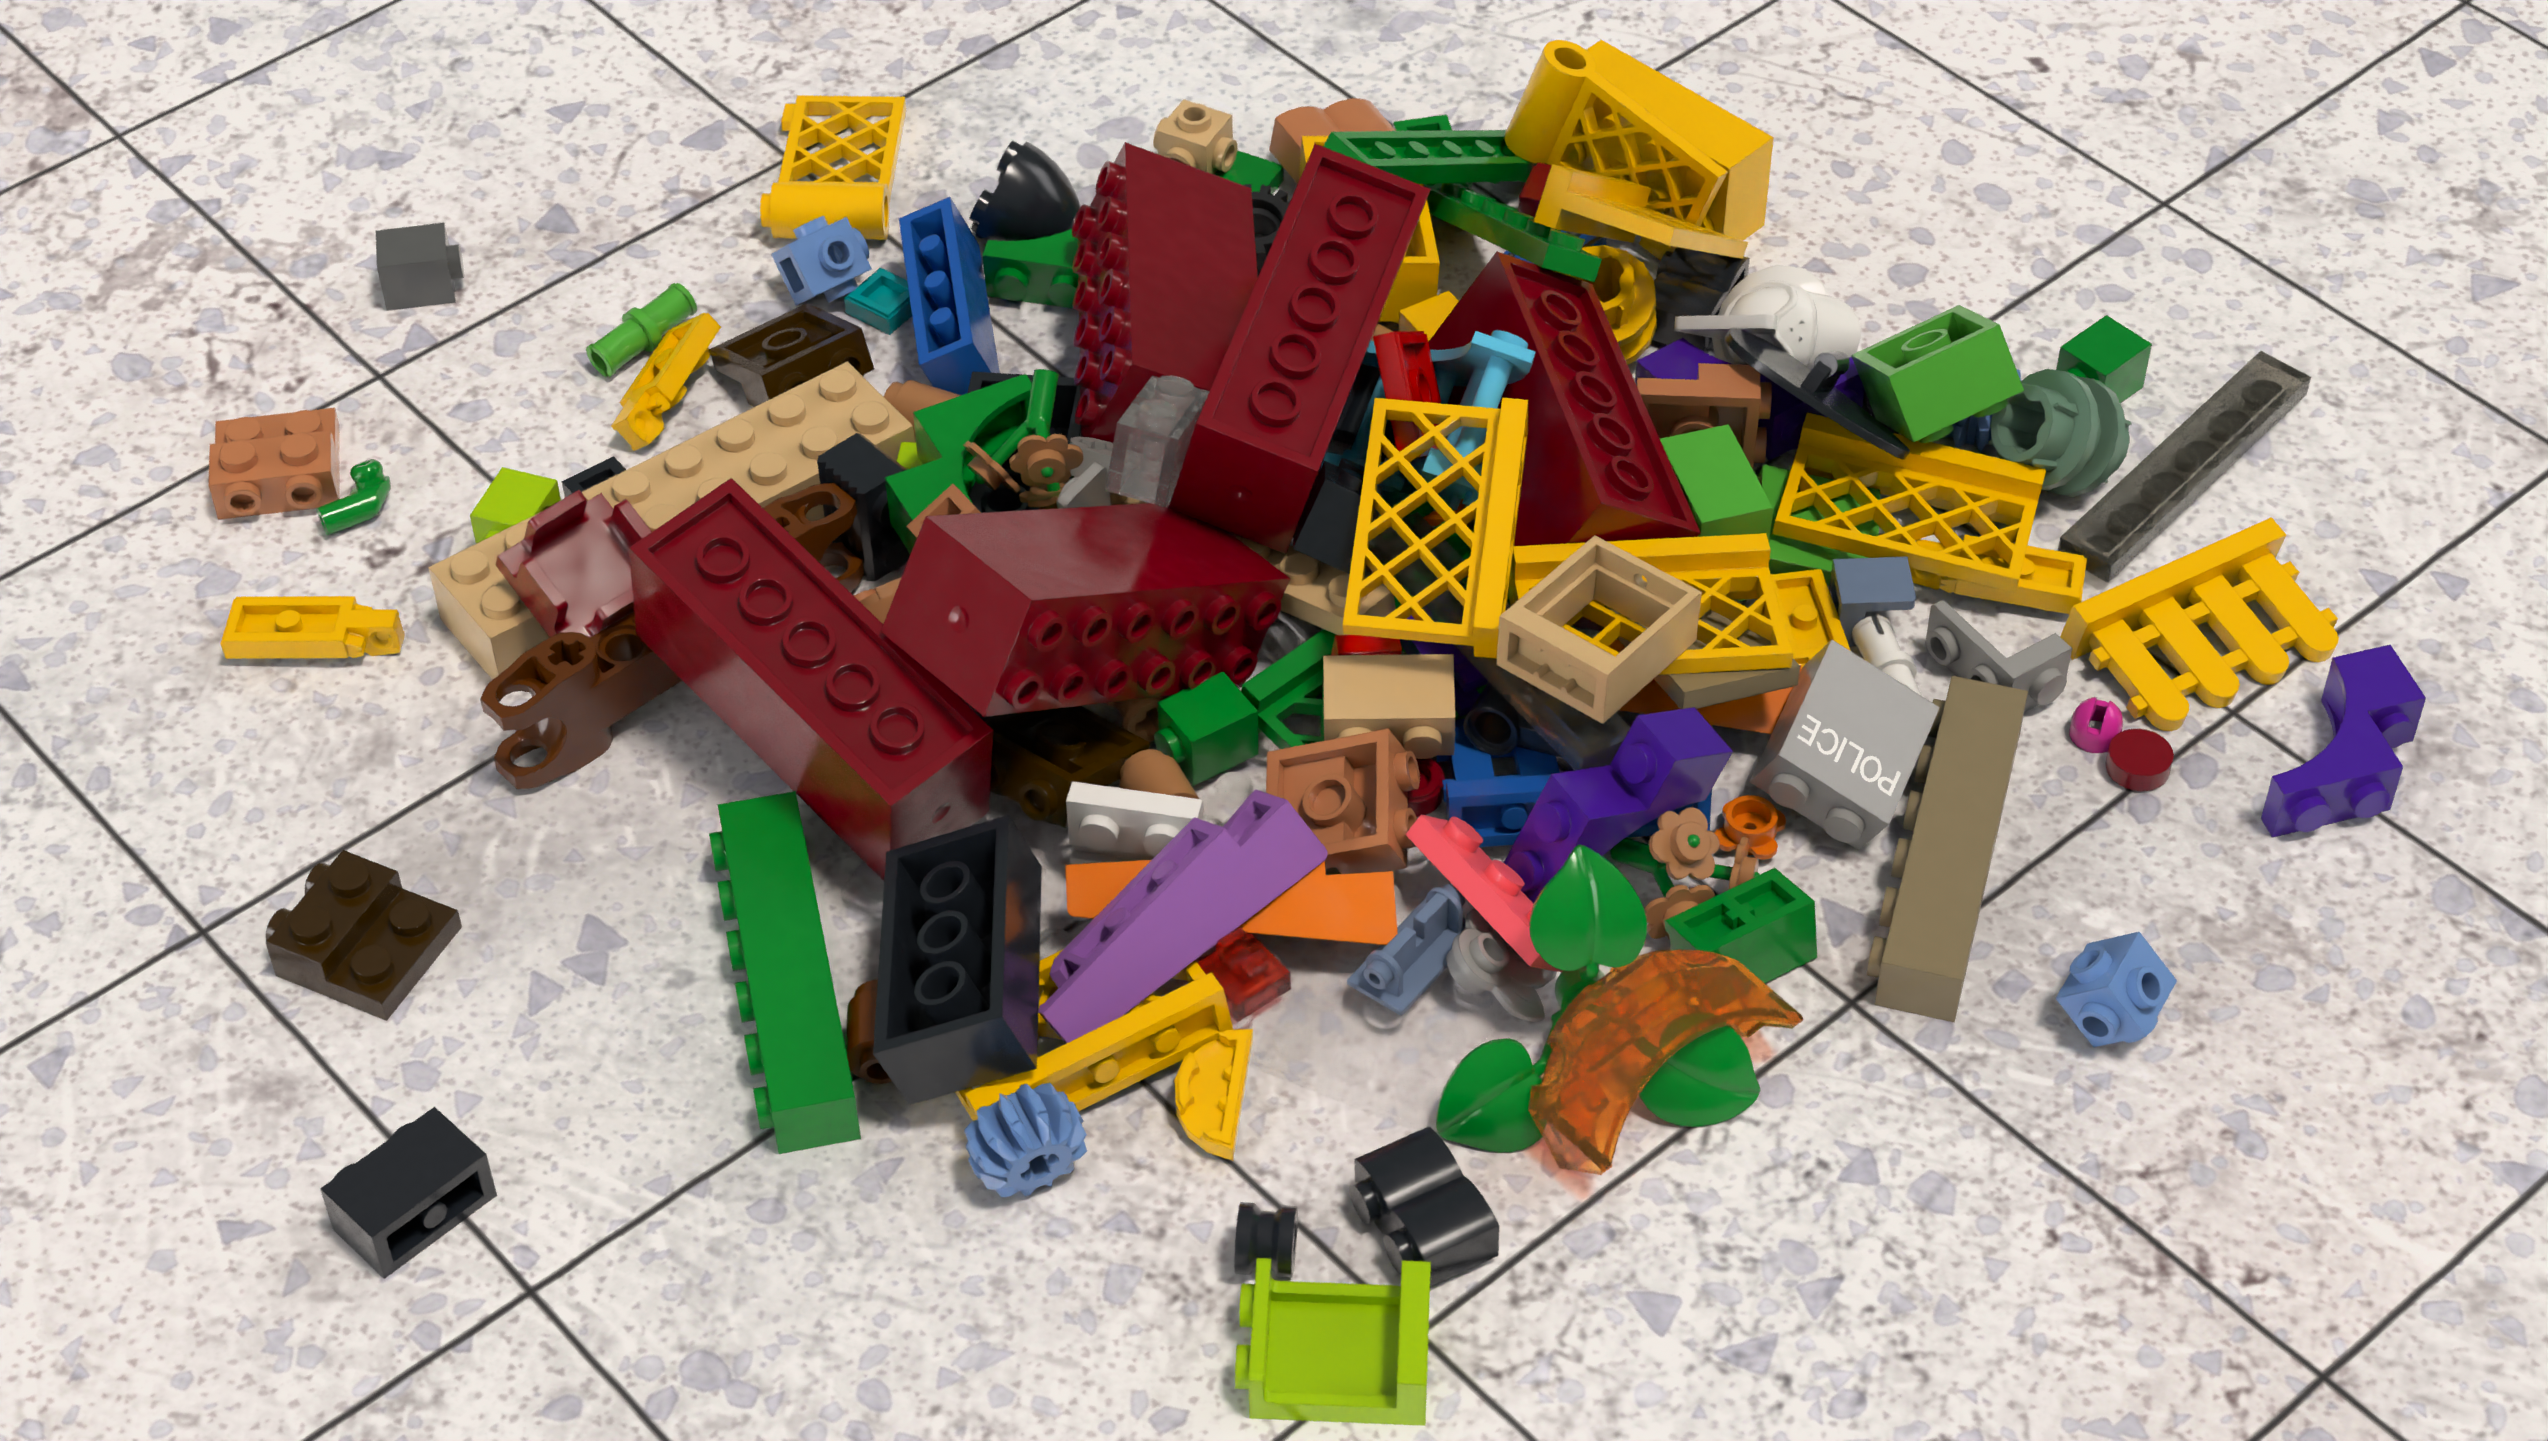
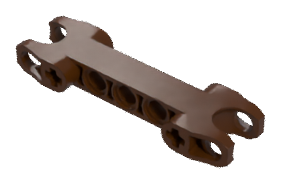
(595, 681)

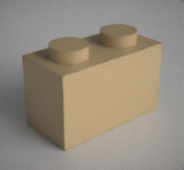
(1393, 692)

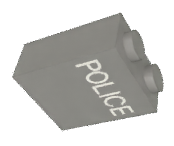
(1845, 745)

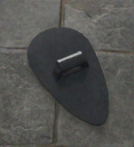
(1815, 386)

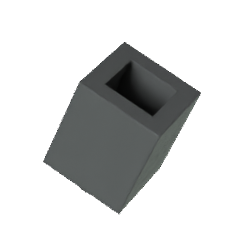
(417, 266)

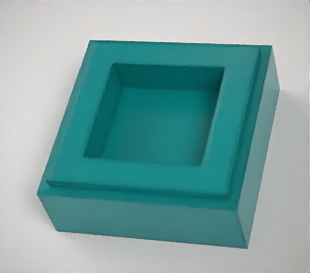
(880, 301)

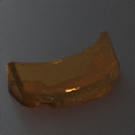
(1625, 1031)

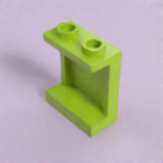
(1336, 1348)

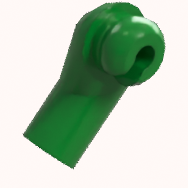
(362, 502)

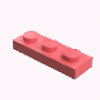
(1484, 882)

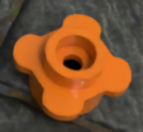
(1751, 818)

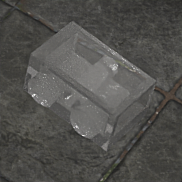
(1154, 439)

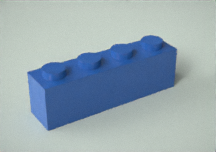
(947, 297)

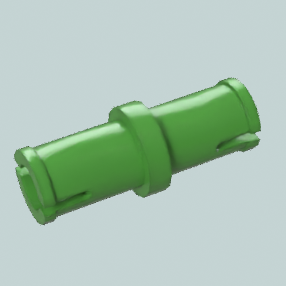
(641, 329)

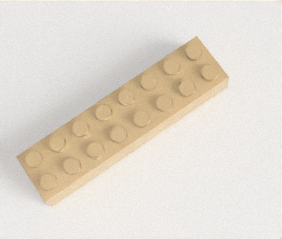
(764, 450)

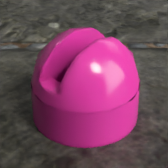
(2093, 739)

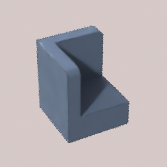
(1870, 586)

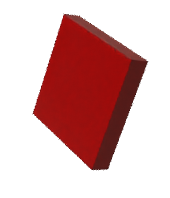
(1407, 375)

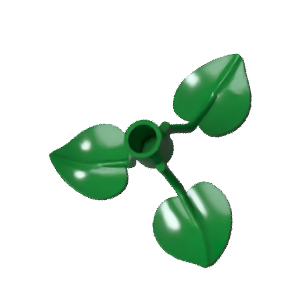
(1575, 924)

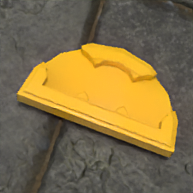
(1212, 1091)

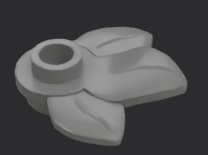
(1486, 962)

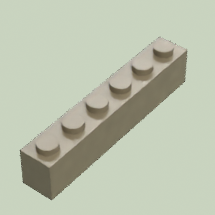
(1950, 849)

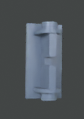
(1416, 955)

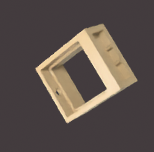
(1572, 668)

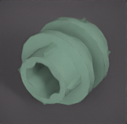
(2065, 427)

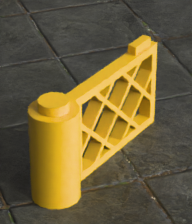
(1561, 103)
(835, 192)

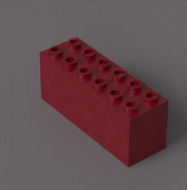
(1159, 280)
(1298, 349)
(1589, 440)
(1081, 605)
(809, 677)

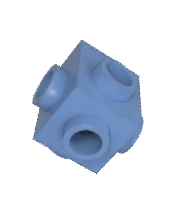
(823, 260)
(2116, 989)

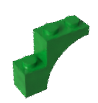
(1032, 270)
(941, 431)

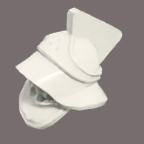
(1785, 309)

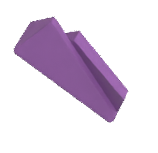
(1178, 910)

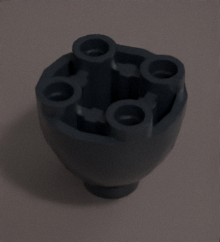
(1029, 201)

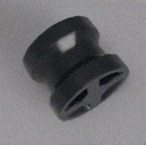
(1266, 1236)

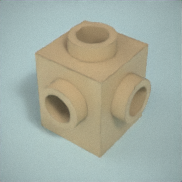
(1197, 137)

